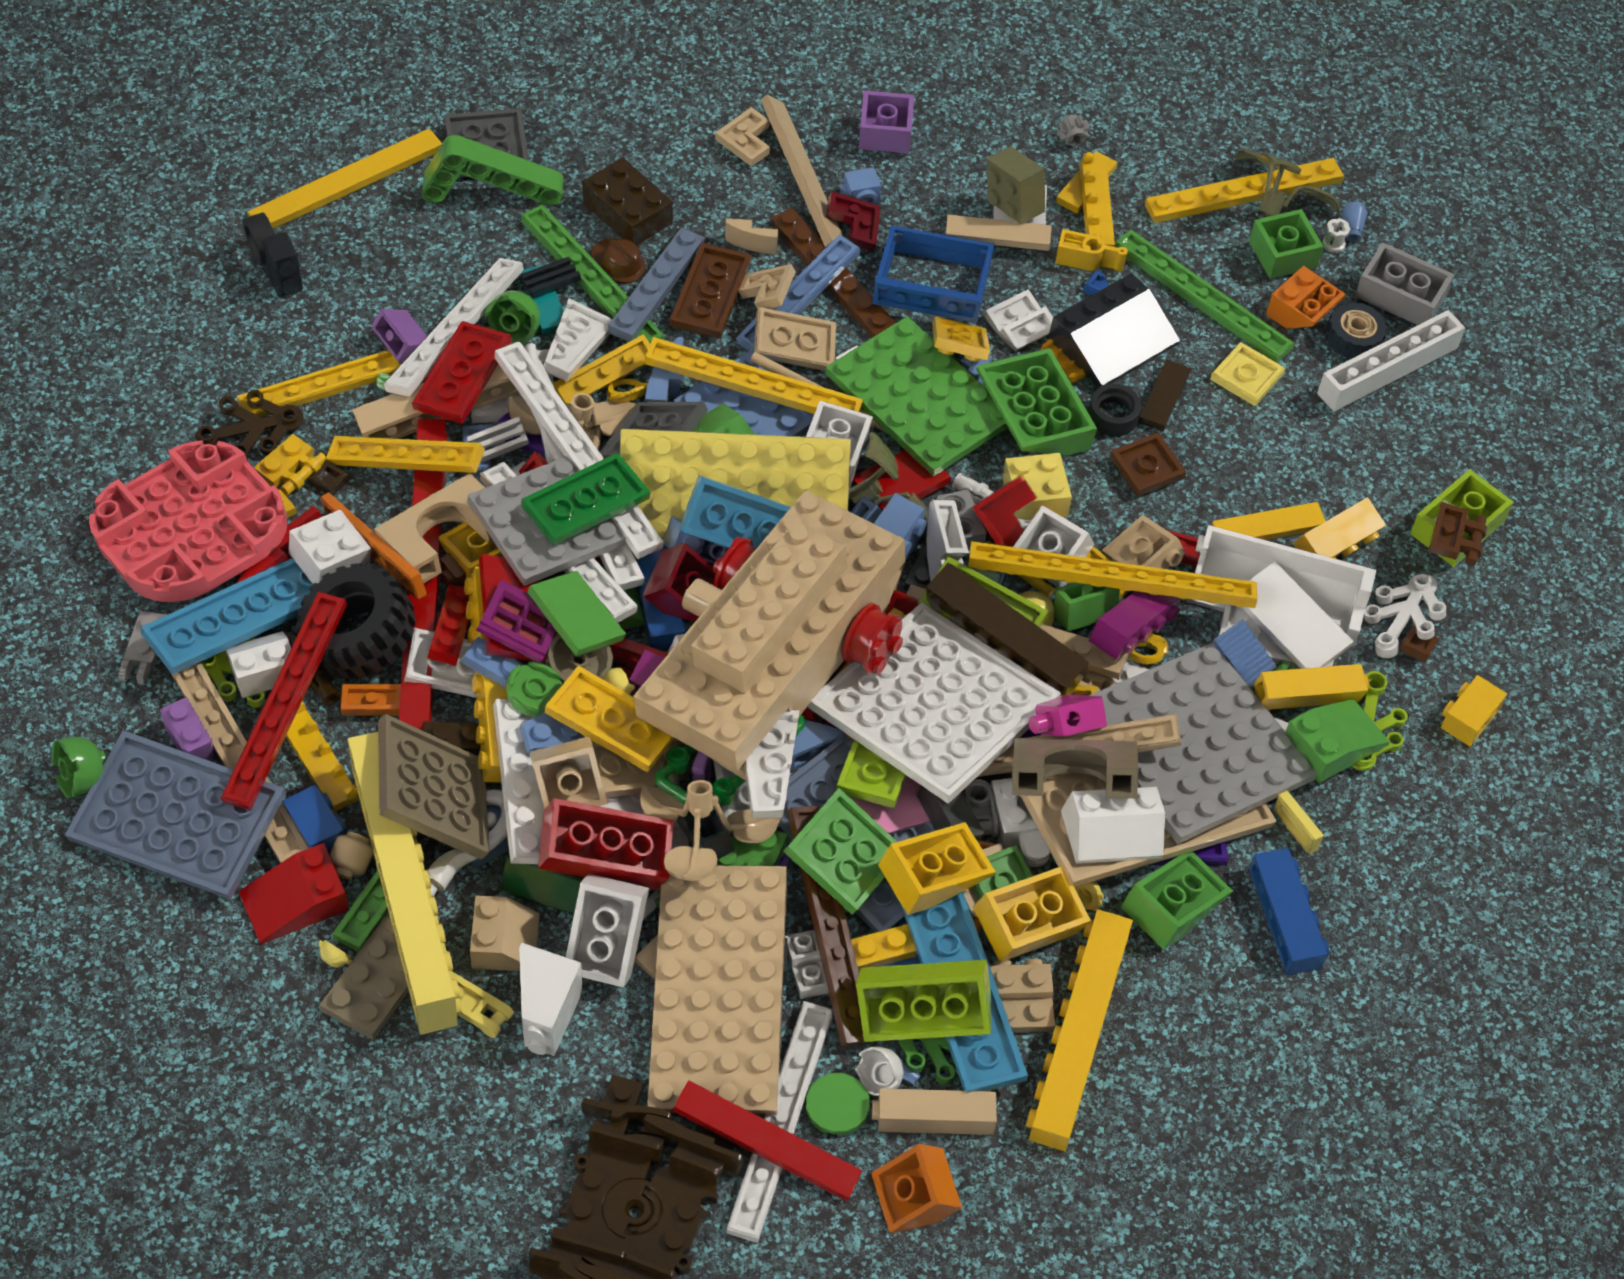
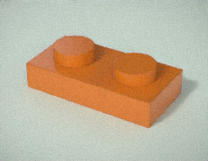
(370, 699)

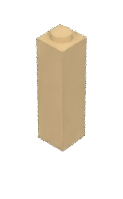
(935, 1111)

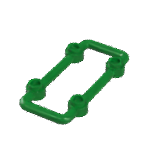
(678, 762)

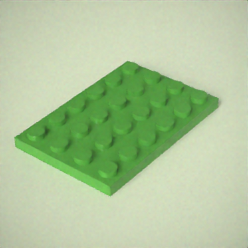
(919, 395)

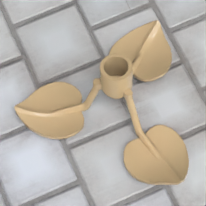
(606, 414)
(693, 862)

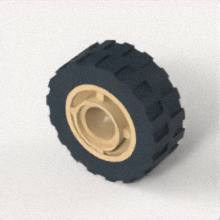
(1355, 329)

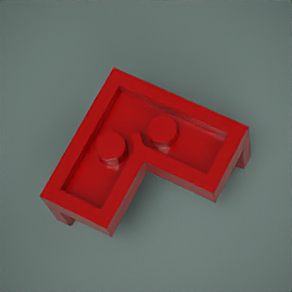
(998, 510)

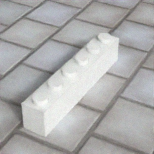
(1390, 360)

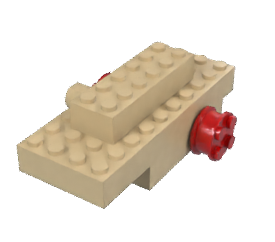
(776, 629)

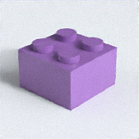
(886, 121)

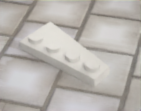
(575, 339)

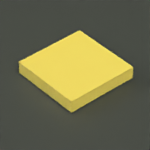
(1247, 374)

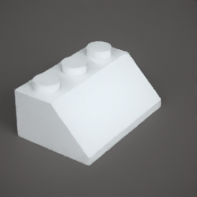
(1114, 827)

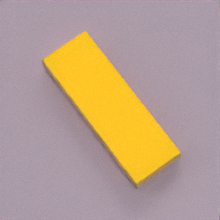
(1071, 194)

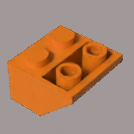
(1303, 300)

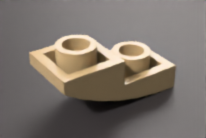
(760, 240)

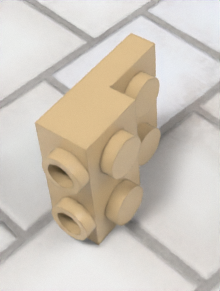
(1145, 545)
(1026, 994)

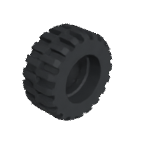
(380, 636)

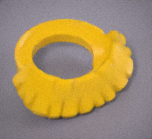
(631, 395)
(1154, 642)

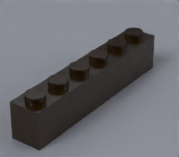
(1005, 629)

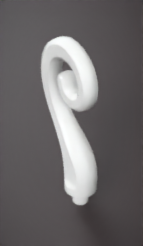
(448, 864)

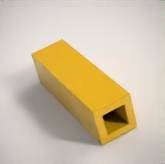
(1311, 686)

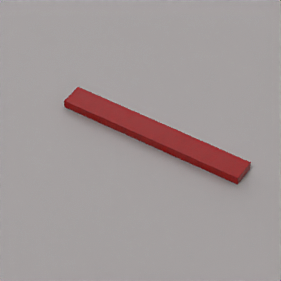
(283, 701)

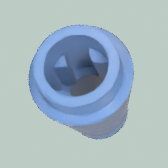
(1356, 216)

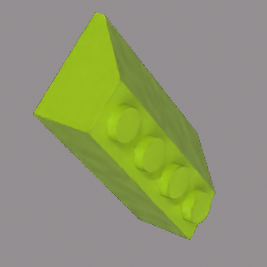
(924, 1000)

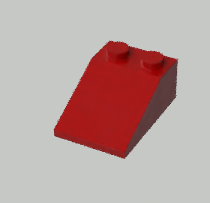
(294, 895)

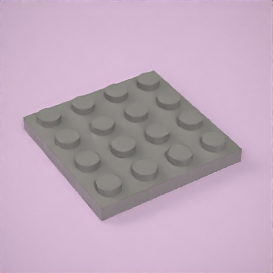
(520, 538)

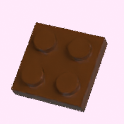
(1148, 464)

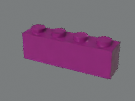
(1133, 622)

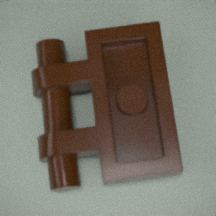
(1449, 530)

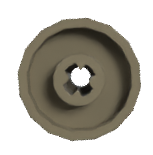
(565, 662)

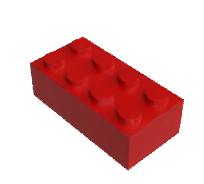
(604, 843)

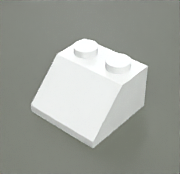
(258, 662)

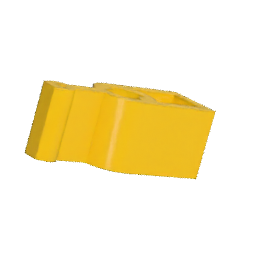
(1088, 252)

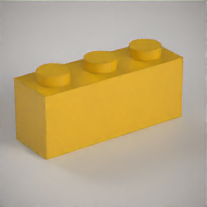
(1343, 531)

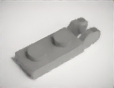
(139, 651)

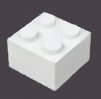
(1055, 535)
(327, 545)

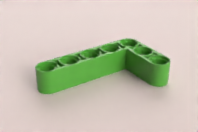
(492, 166)

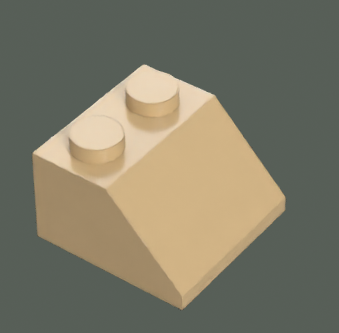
(569, 773)
(498, 932)

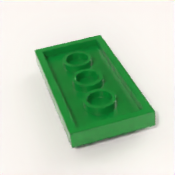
(585, 499)

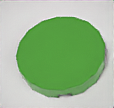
(532, 687)
(837, 1104)

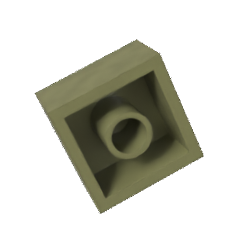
(1016, 185)

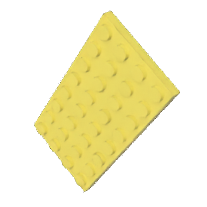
(759, 464)

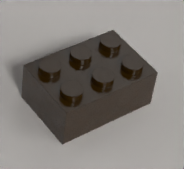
(627, 202)

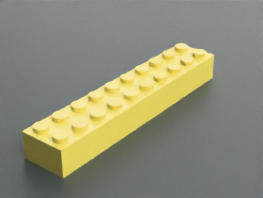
(408, 899)

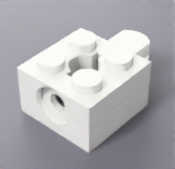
(1017, 824)

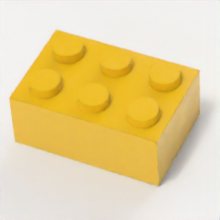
(1031, 914)

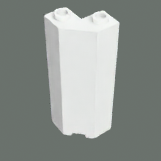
(1333, 584)

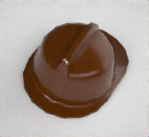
(619, 259)

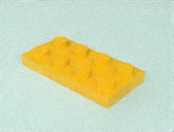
(608, 717)

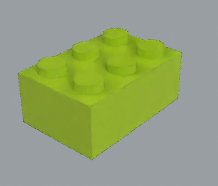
(1469, 493)

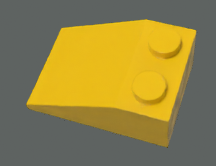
(934, 867)

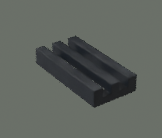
(548, 274)

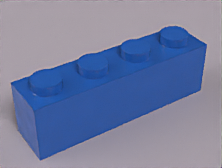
(659, 626)
(1288, 911)

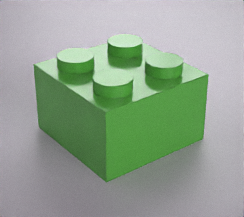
(1285, 243)

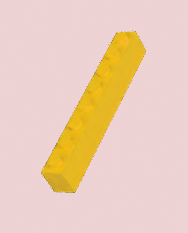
(484, 688)
(1080, 1030)

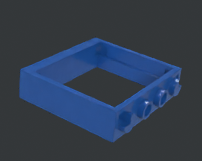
(929, 298)

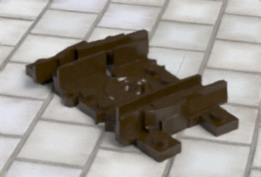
(601, 1234)

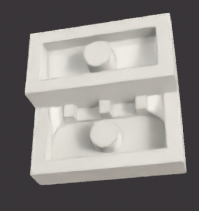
(1019, 320)

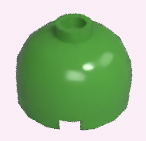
(514, 314)
(78, 764)

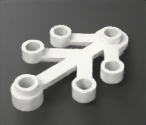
(1419, 588)

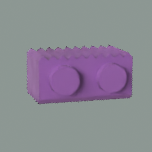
(398, 332)
(187, 730)

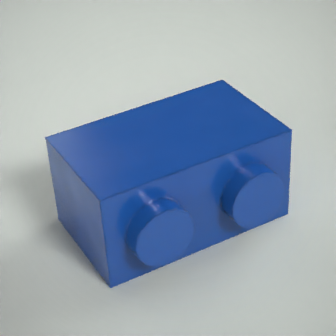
(314, 817)

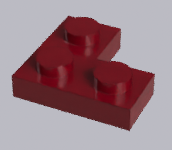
(859, 214)

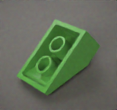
(1335, 737)
(1175, 898)

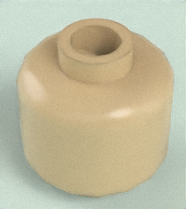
(351, 855)

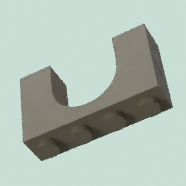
(1109, 760)

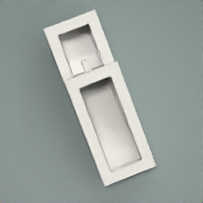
(944, 535)

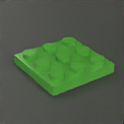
(842, 850)

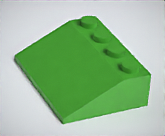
(1039, 403)

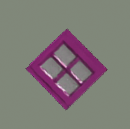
(517, 622)

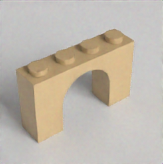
(406, 529)

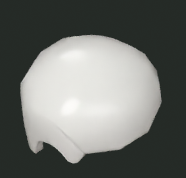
(879, 1069)

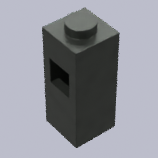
(949, 814)

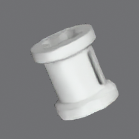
(1336, 236)

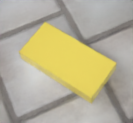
(1298, 822)

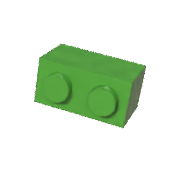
(1083, 604)

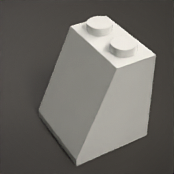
(548, 997)

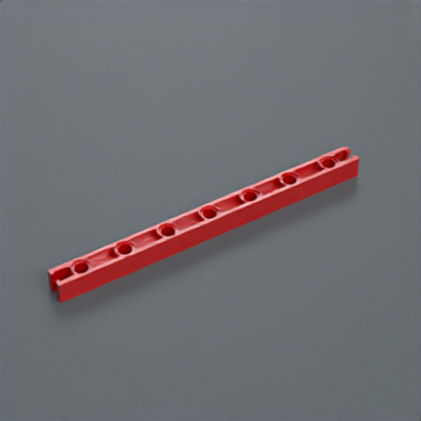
(417, 698)

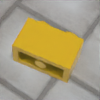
(1473, 710)

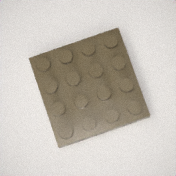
(432, 787)

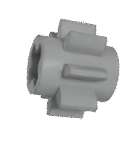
(1073, 130)

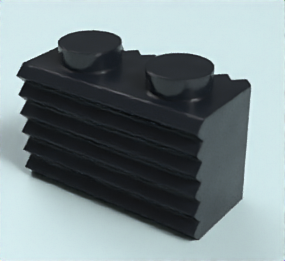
(282, 264)

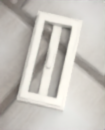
(497, 435)

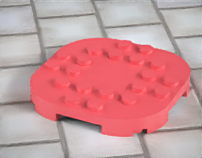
(189, 522)

